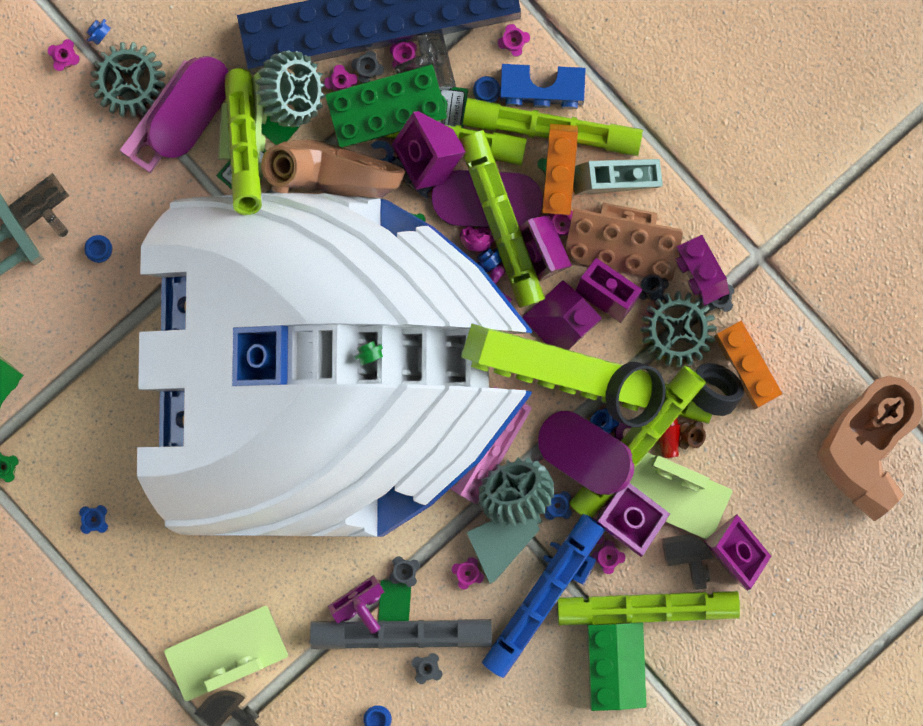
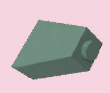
(500, 545)

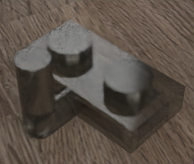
(434, 53)
(40, 202)

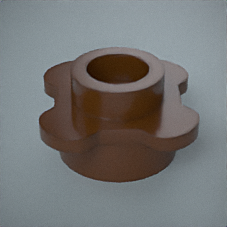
(697, 437)

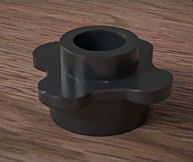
(650, 282)

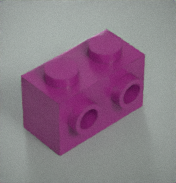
(702, 269)
(608, 290)

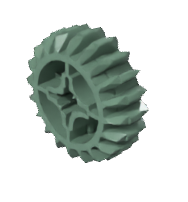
(119, 88)
(283, 88)
(667, 322)
(516, 492)

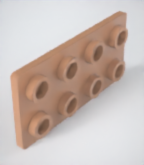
(624, 241)

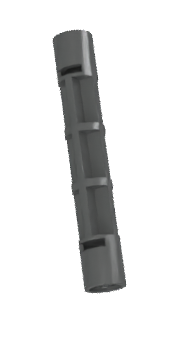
(402, 634)

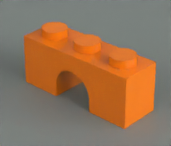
(560, 169)
(749, 364)

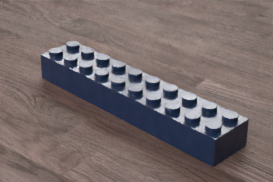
(353, 26)

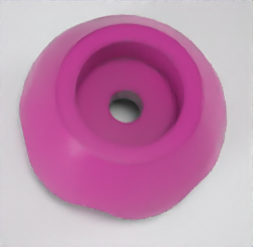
(476, 239)

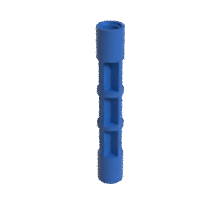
(543, 596)

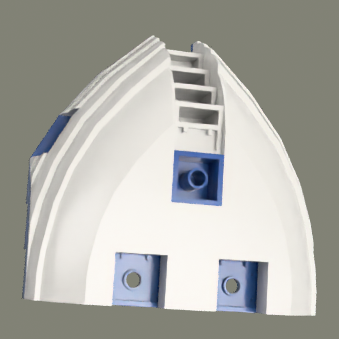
(265, 372)

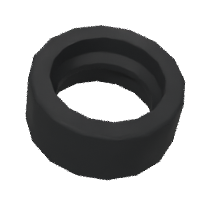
(724, 380)

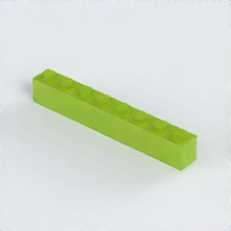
(552, 366)

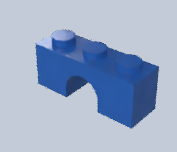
(519, 89)

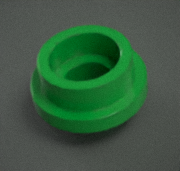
(368, 353)

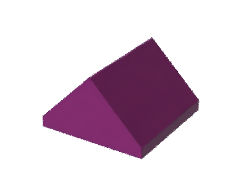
(544, 247)
(632, 518)
(739, 551)

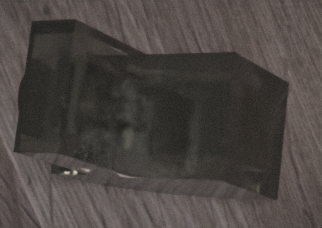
(688, 550)
(226, 703)

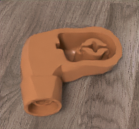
(328, 168)
(865, 437)

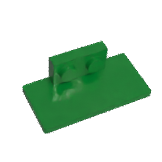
(384, 105)

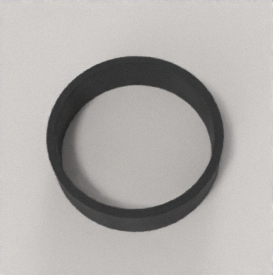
(614, 388)

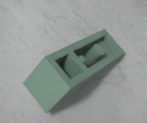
(617, 176)

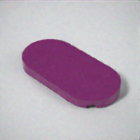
(187, 107)
(460, 205)
(586, 452)

